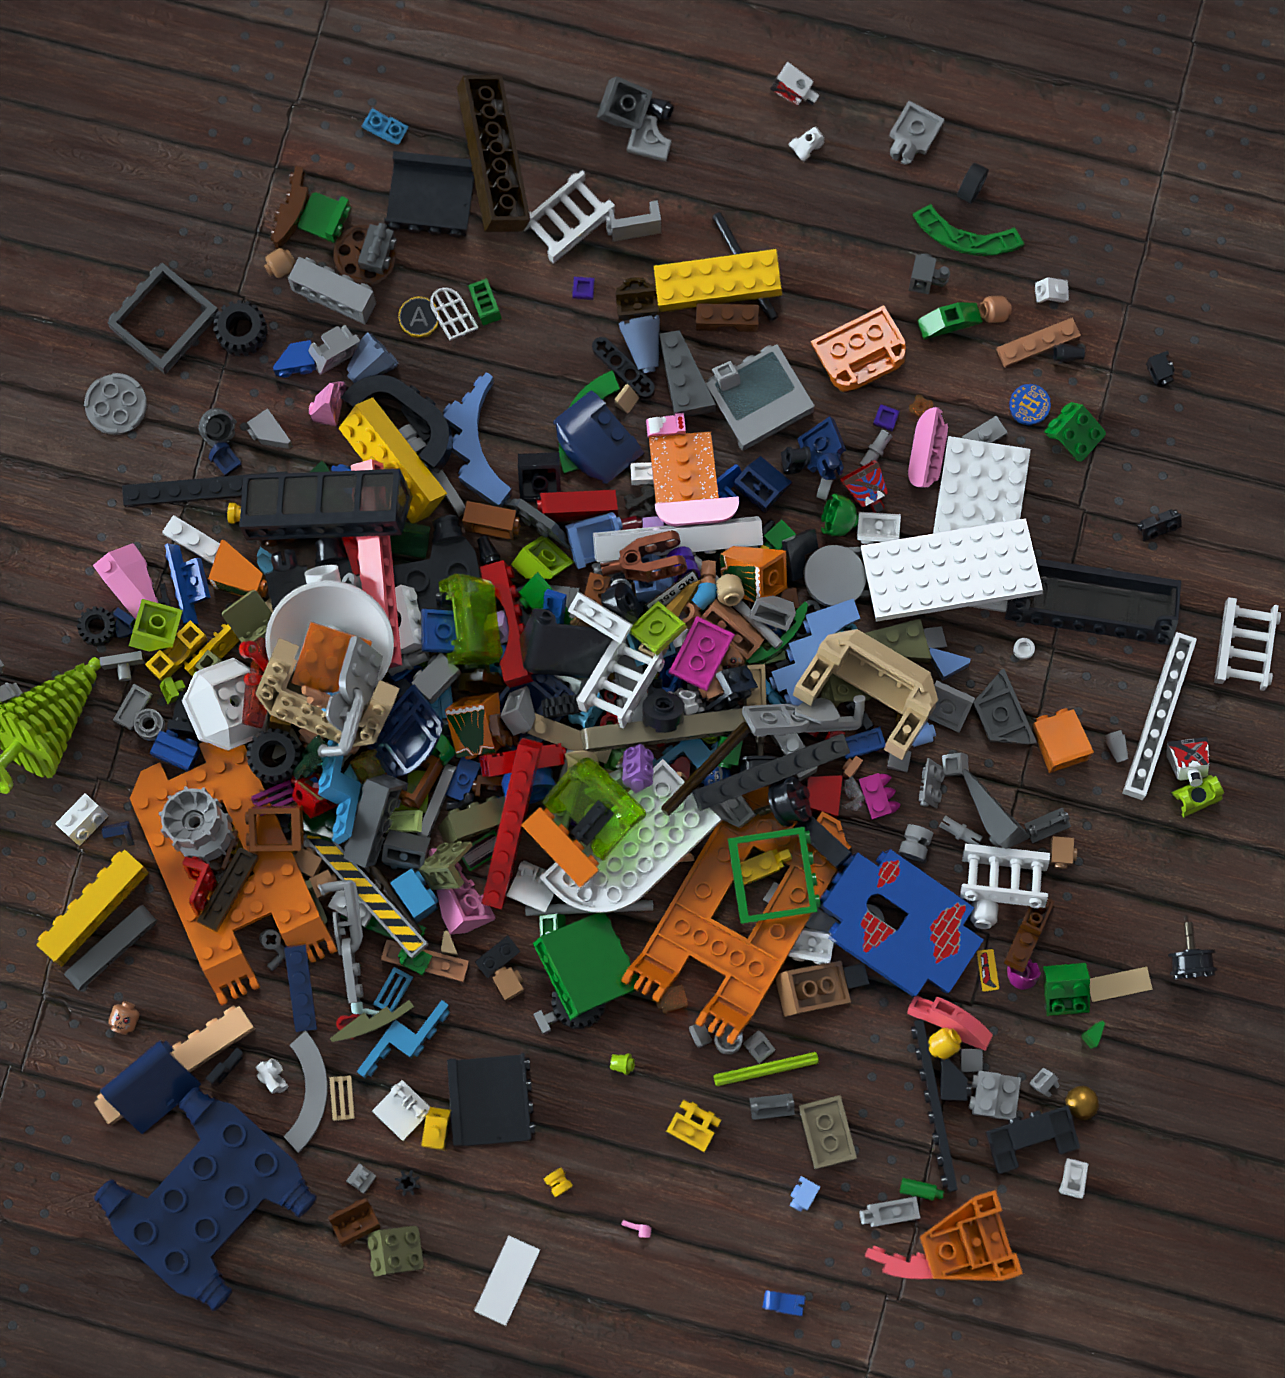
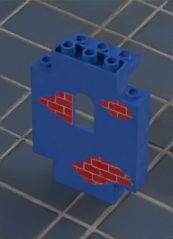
(929, 942)

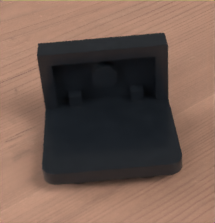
(737, 685)

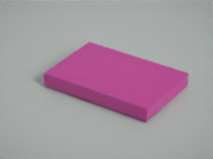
(701, 653)

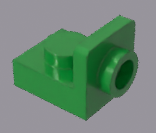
(418, 964)

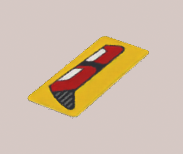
(987, 970)

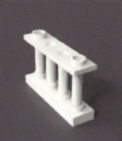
(586, 224)
(1226, 651)
(608, 665)
(1009, 858)

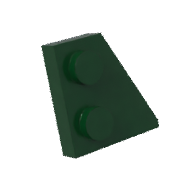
(319, 826)

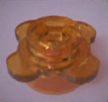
(919, 400)

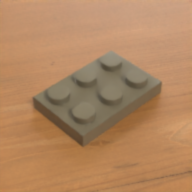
(827, 1132)

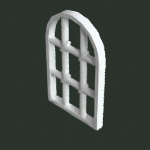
(450, 321)

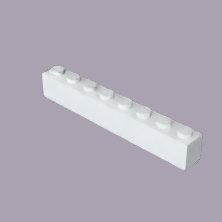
(703, 537)
(1159, 716)

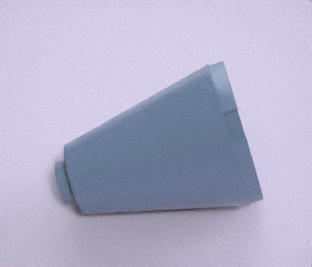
(643, 341)

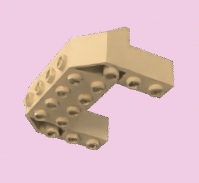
(879, 674)
(289, 704)

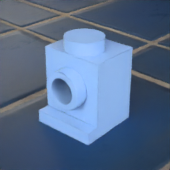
(803, 1194)

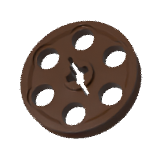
(342, 262)

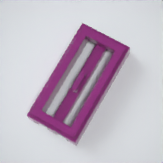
(289, 791)

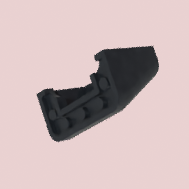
(560, 647)

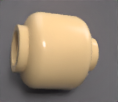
(729, 589)

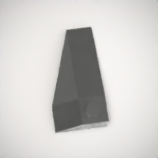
(999, 824)

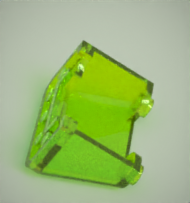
(474, 619)
(581, 789)

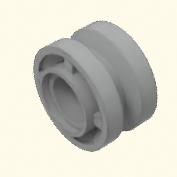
(144, 716)

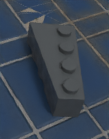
(685, 383)
(373, 819)

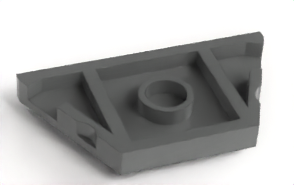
(544, 525)
(1002, 713)

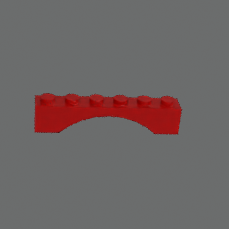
(511, 663)

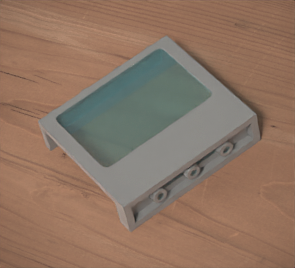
(765, 399)

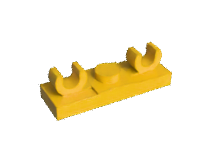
(219, 645)

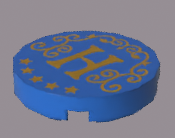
(1029, 404)

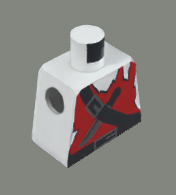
(794, 85)
(1189, 759)

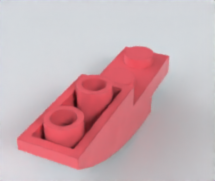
(951, 1016)
(896, 1266)

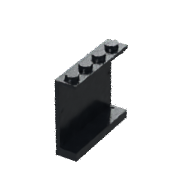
(430, 194)
(490, 1100)

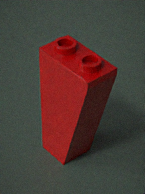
(577, 505)

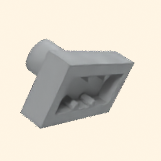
(987, 432)
(122, 663)

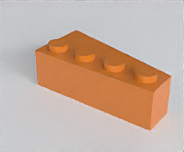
(561, 847)

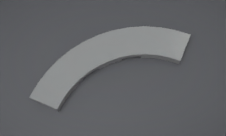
(315, 1092)

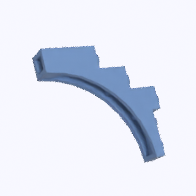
(465, 419)
(820, 624)

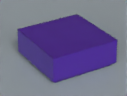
(583, 288)
(886, 417)

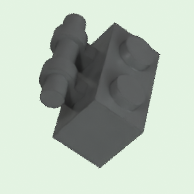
(376, 249)
(925, 274)
(405, 850)

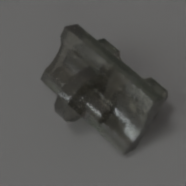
(642, 505)

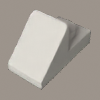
(1074, 1178)

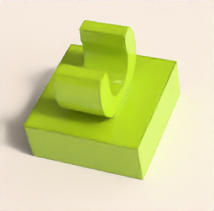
(170, 689)

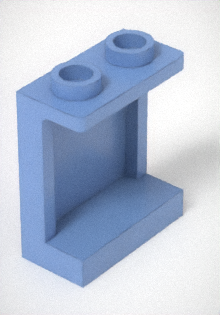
(581, 536)

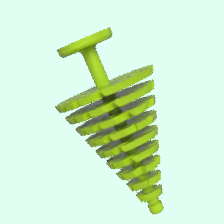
(42, 721)

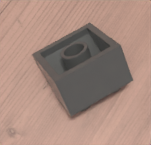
(624, 104)

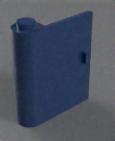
(150, 1087)

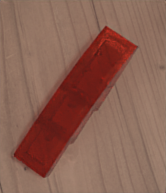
(253, 710)

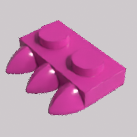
(877, 796)

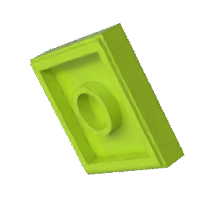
(657, 628)

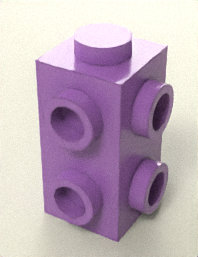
(637, 768)

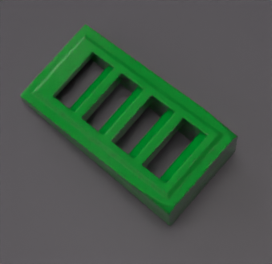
(490, 313)

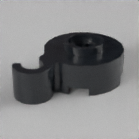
(623, 602)
(662, 709)

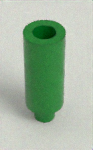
(920, 1189)

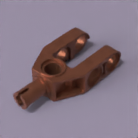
(631, 556)

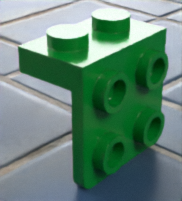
(325, 216)
(1076, 430)

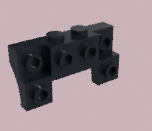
(1030, 1131)

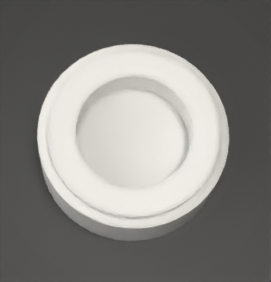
(1023, 648)

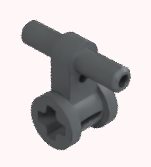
(276, 945)

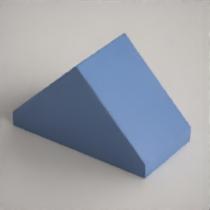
(947, 663)

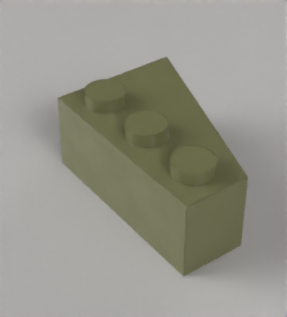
(906, 639)
(472, 821)

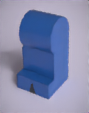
(784, 1303)

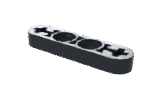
(623, 367)

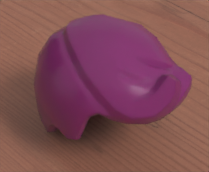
(1027, 978)

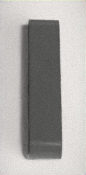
(110, 947)

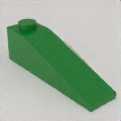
(533, 595)

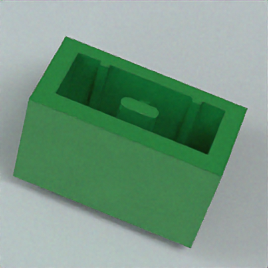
(1066, 989)

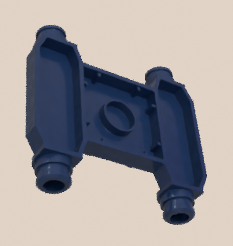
(205, 1198)

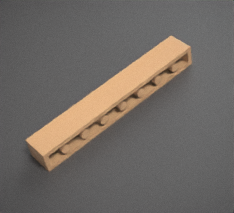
(198, 1048)

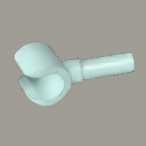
(357, 1008)

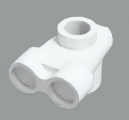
(804, 146)
(688, 698)
(269, 1075)

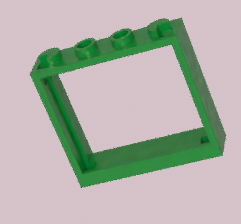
(807, 857)

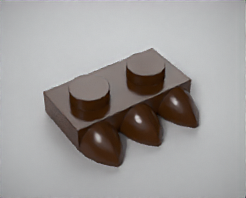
(501, 731)

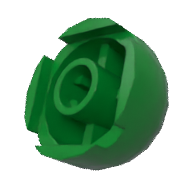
(839, 516)

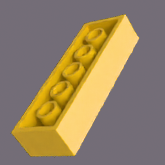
(718, 280)
(378, 439)
(92, 908)

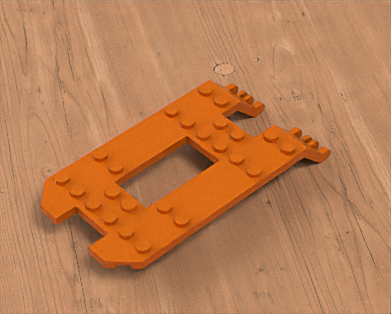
(273, 889)
(691, 932)

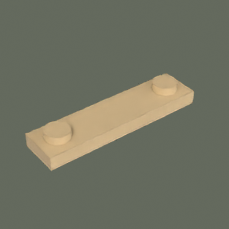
(561, 733)

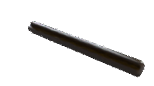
(705, 769)

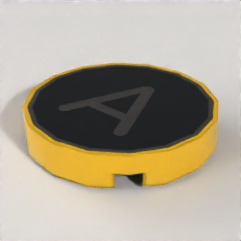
(417, 317)

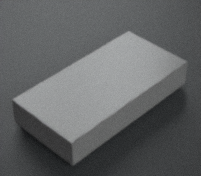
(134, 702)

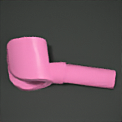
(644, 1230)

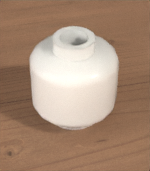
(984, 913)

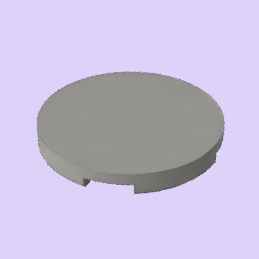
(115, 404)
(834, 575)

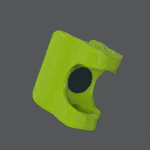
(1200, 796)

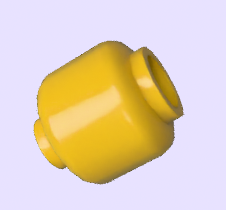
(944, 1043)

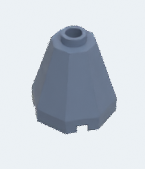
(370, 359)

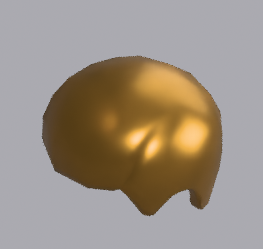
(1082, 1102)

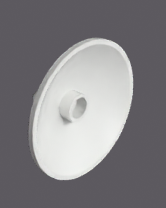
(334, 605)

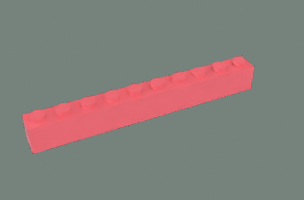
(377, 571)

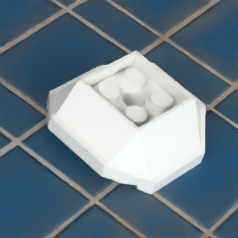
(210, 706)

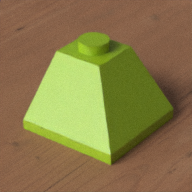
(541, 557)
(155, 626)

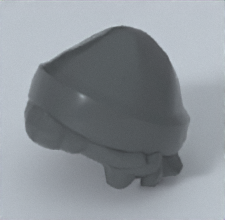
(217, 426)

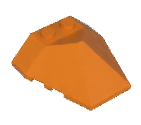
(971, 1243)

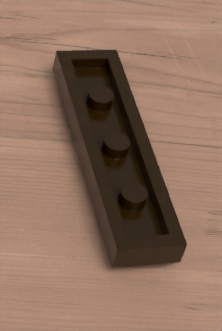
(228, 889)

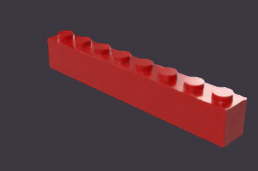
(510, 826)

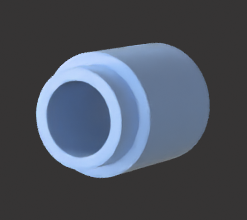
(925, 736)

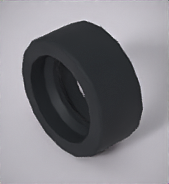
(972, 183)

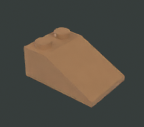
(812, 988)

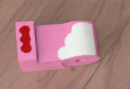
(666, 425)

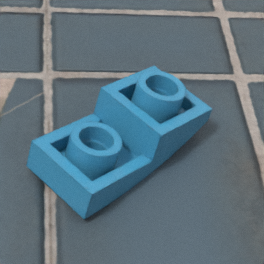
(384, 127)

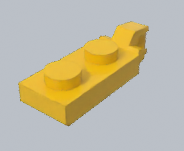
(763, 865)

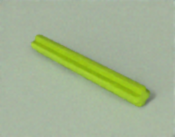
(766, 1069)

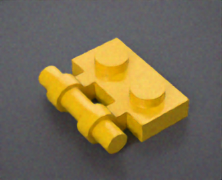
(690, 1131)

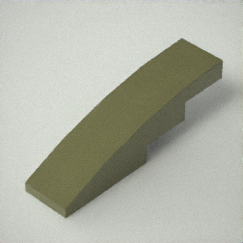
(363, 1024)

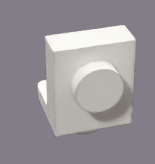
(1052, 290)

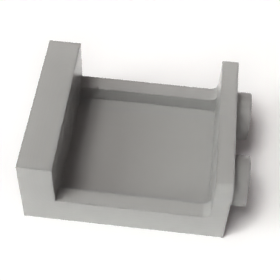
(634, 226)

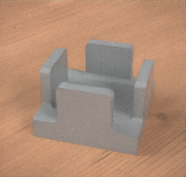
(337, 347)

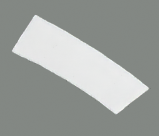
(507, 1280)

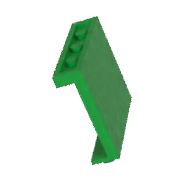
(585, 964)

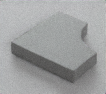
(649, 140)

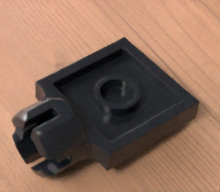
(285, 576)

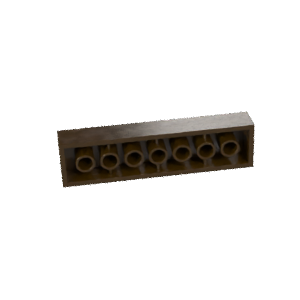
(493, 153)

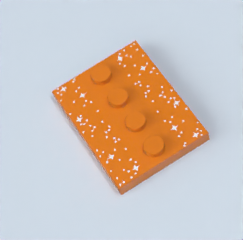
(683, 467)

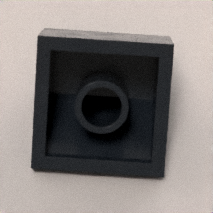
(538, 475)

